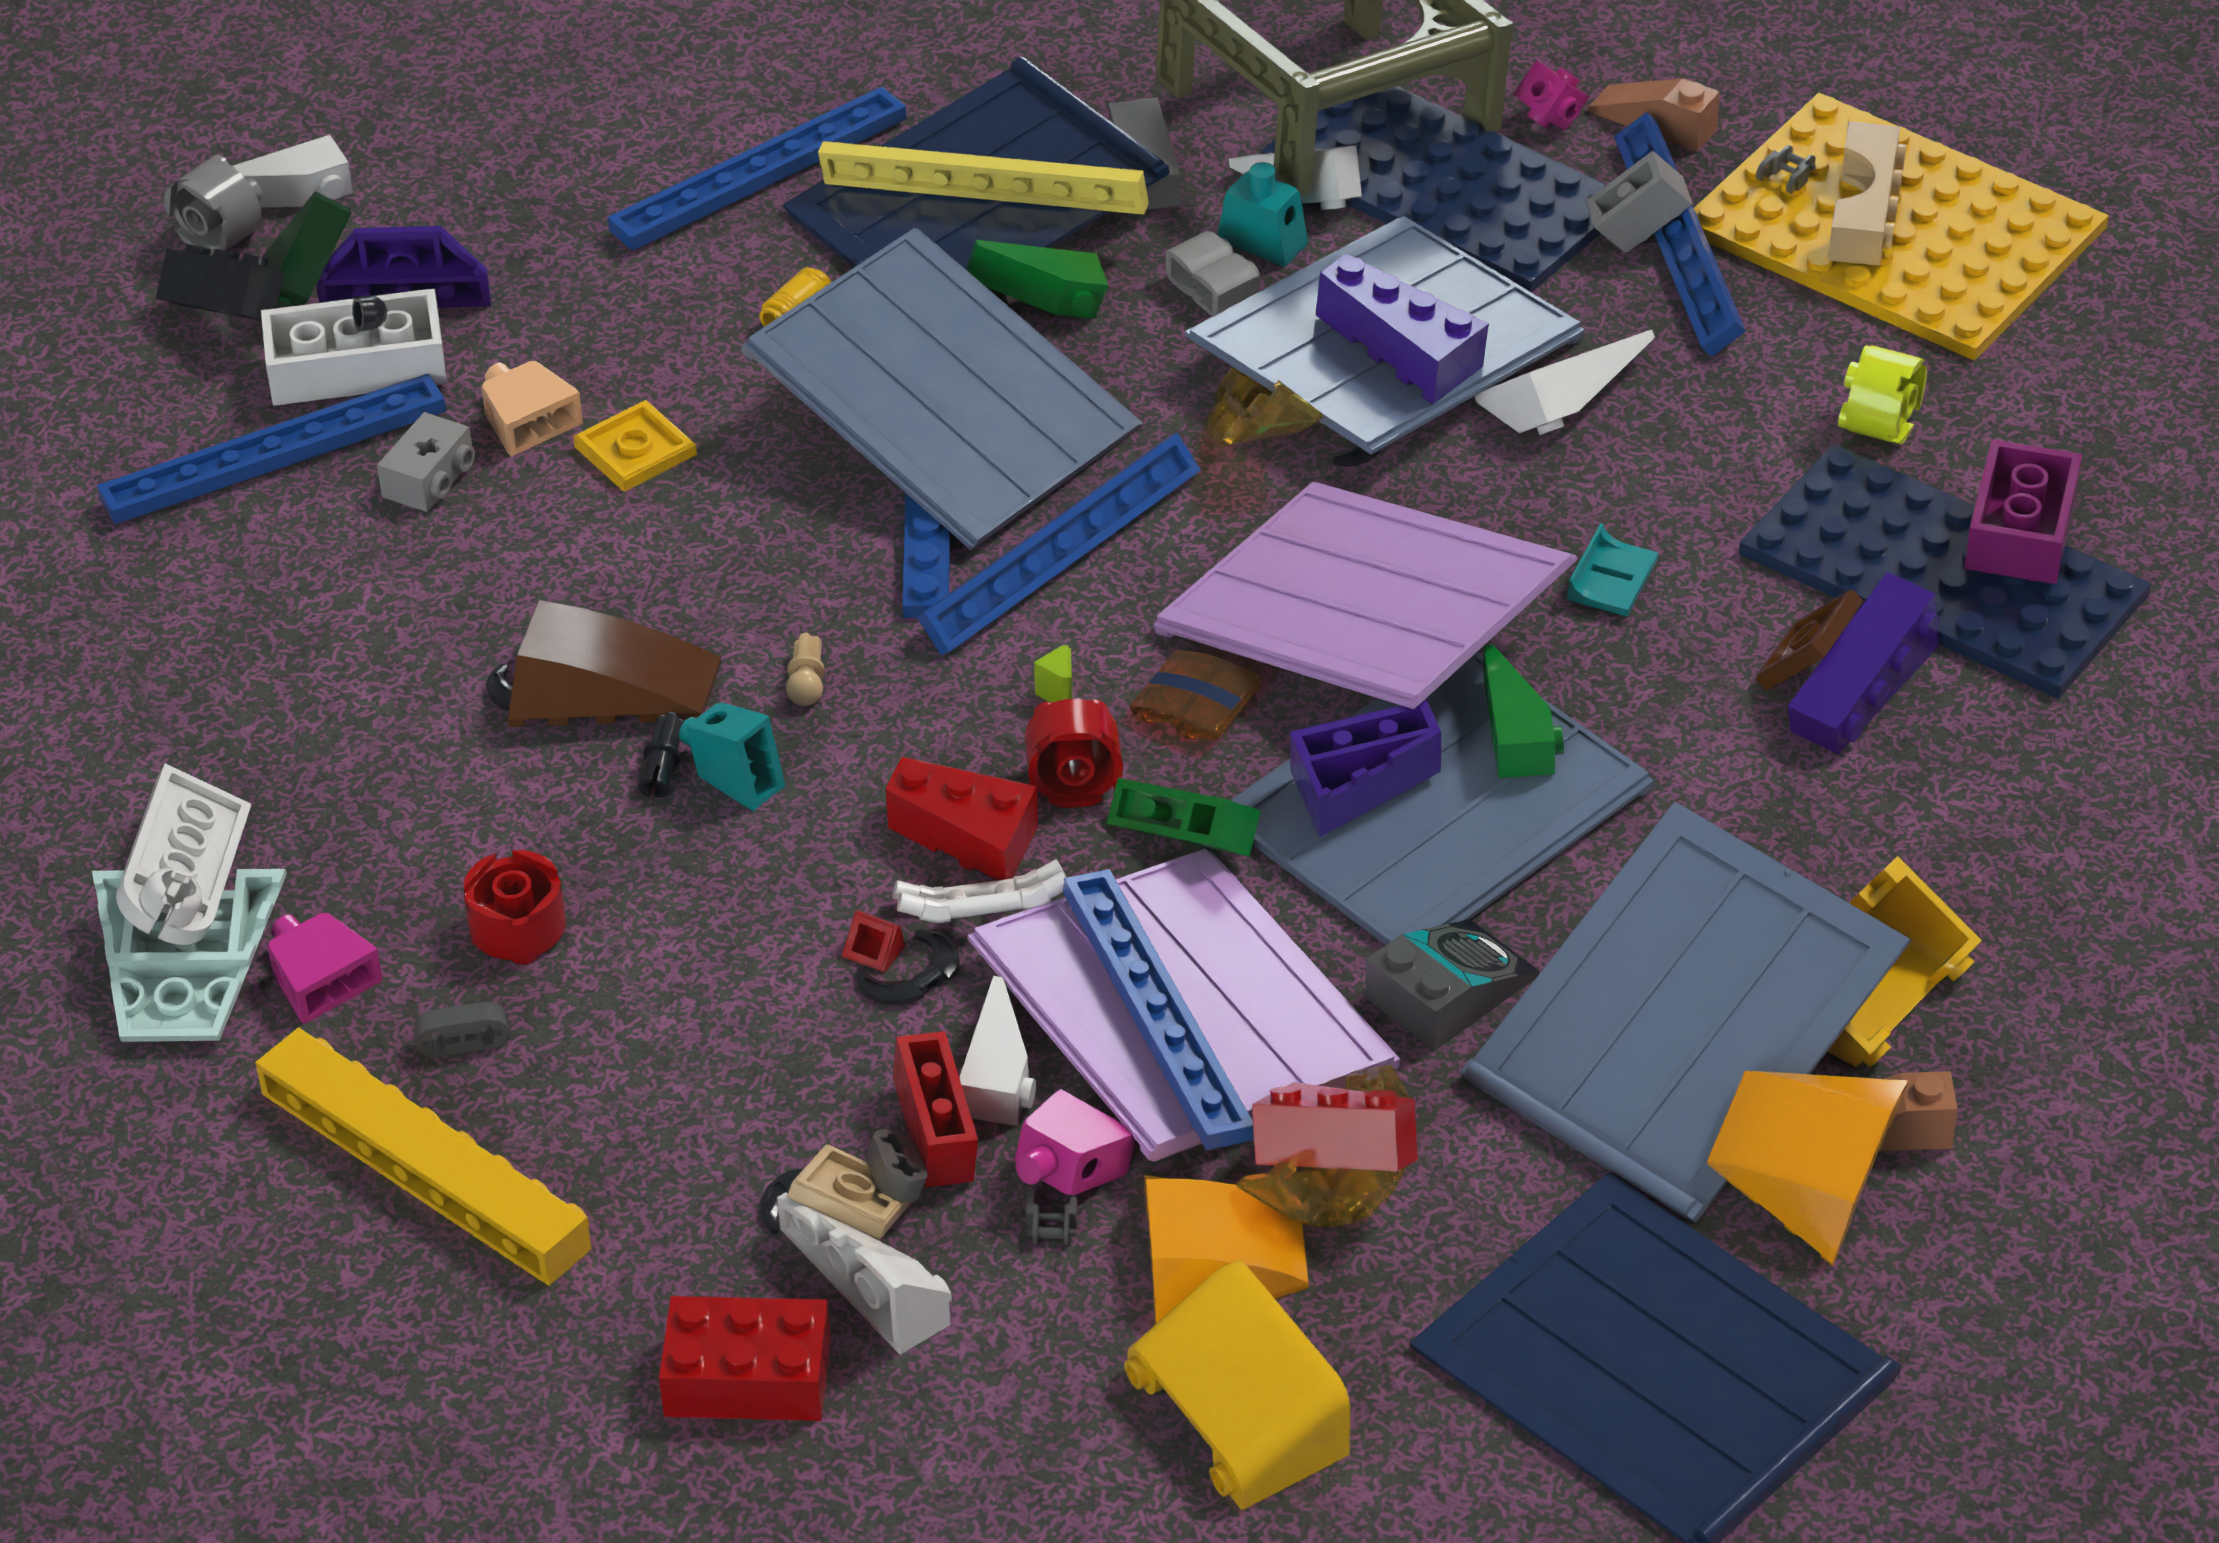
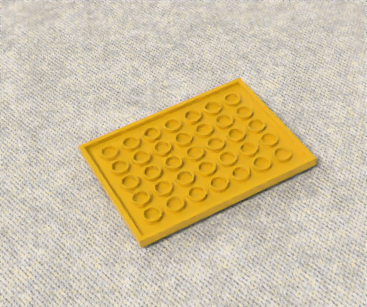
(1965, 240)

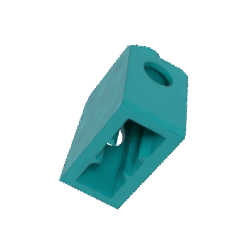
(1264, 216)
(735, 753)

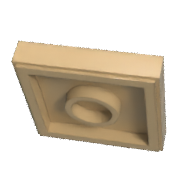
(846, 1191)

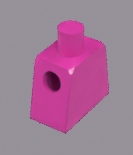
(321, 963)
(1072, 1146)

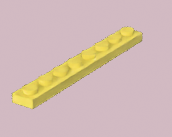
(984, 177)

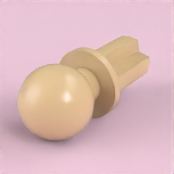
(805, 671)

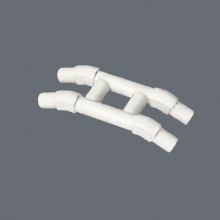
(981, 898)

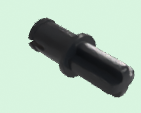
(661, 755)

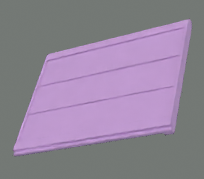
(1363, 593)
(1237, 970)

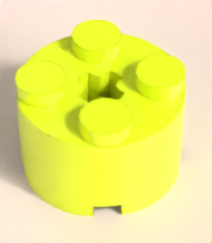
(1883, 394)

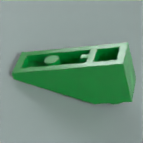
(1041, 276)
(1518, 720)
(1184, 816)

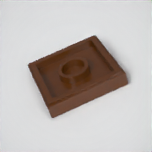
(1809, 639)

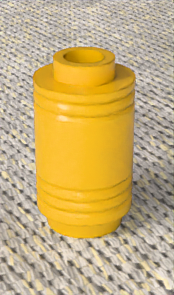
(791, 294)

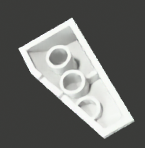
(875, 1278)

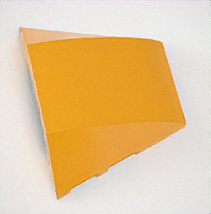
(1805, 1147)
(1209, 1225)

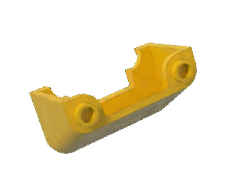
(1936, 950)
(1246, 1385)

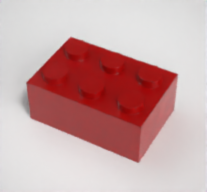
(745, 1358)

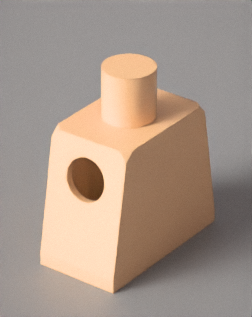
(528, 405)

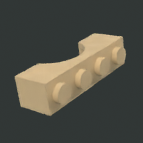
(1861, 221)

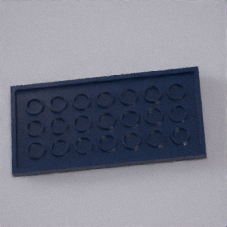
(1462, 183)
(1862, 519)

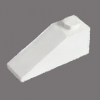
(297, 172)
(1333, 175)
(997, 1063)

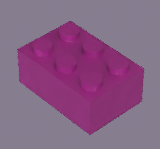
(2023, 511)

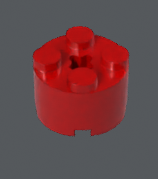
(1073, 751)
(514, 906)

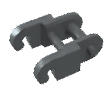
(1778, 160)
(1033, 1218)

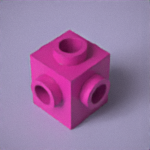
(1551, 95)

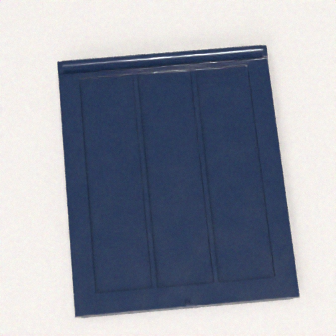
(1011, 117)
(1656, 1362)

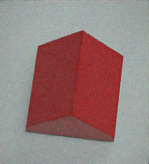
(873, 941)

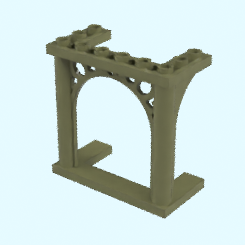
(1468, 48)

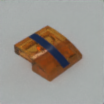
(1196, 694)

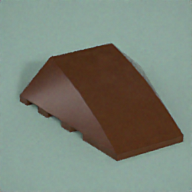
(604, 669)

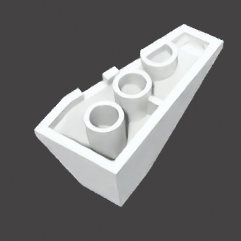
(1561, 388)

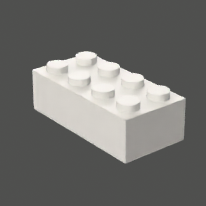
(321, 354)

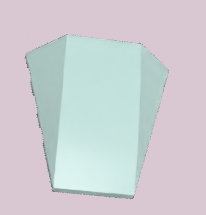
(183, 989)

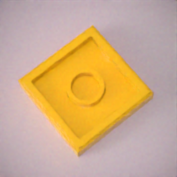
(634, 445)

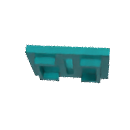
(1610, 574)

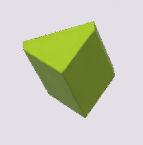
(1054, 675)

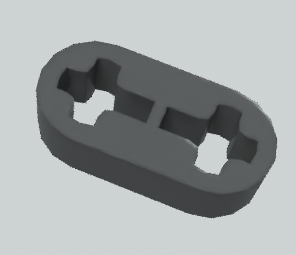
(461, 1029)
(896, 1165)

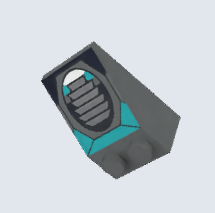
(1444, 979)

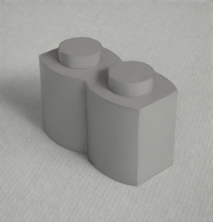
(1211, 272)

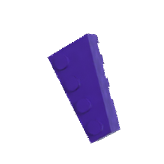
(1402, 325)
(1867, 664)

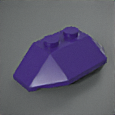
(405, 261)

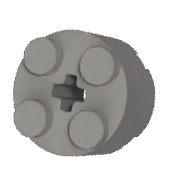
(214, 205)

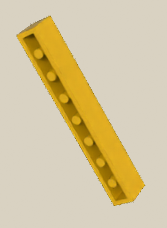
(425, 1156)

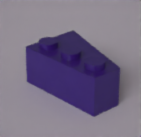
(1363, 761)

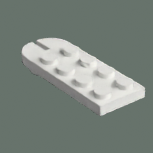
(181, 857)

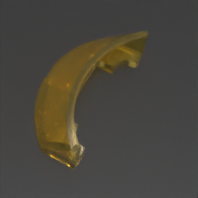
(1254, 413)
(1330, 1194)

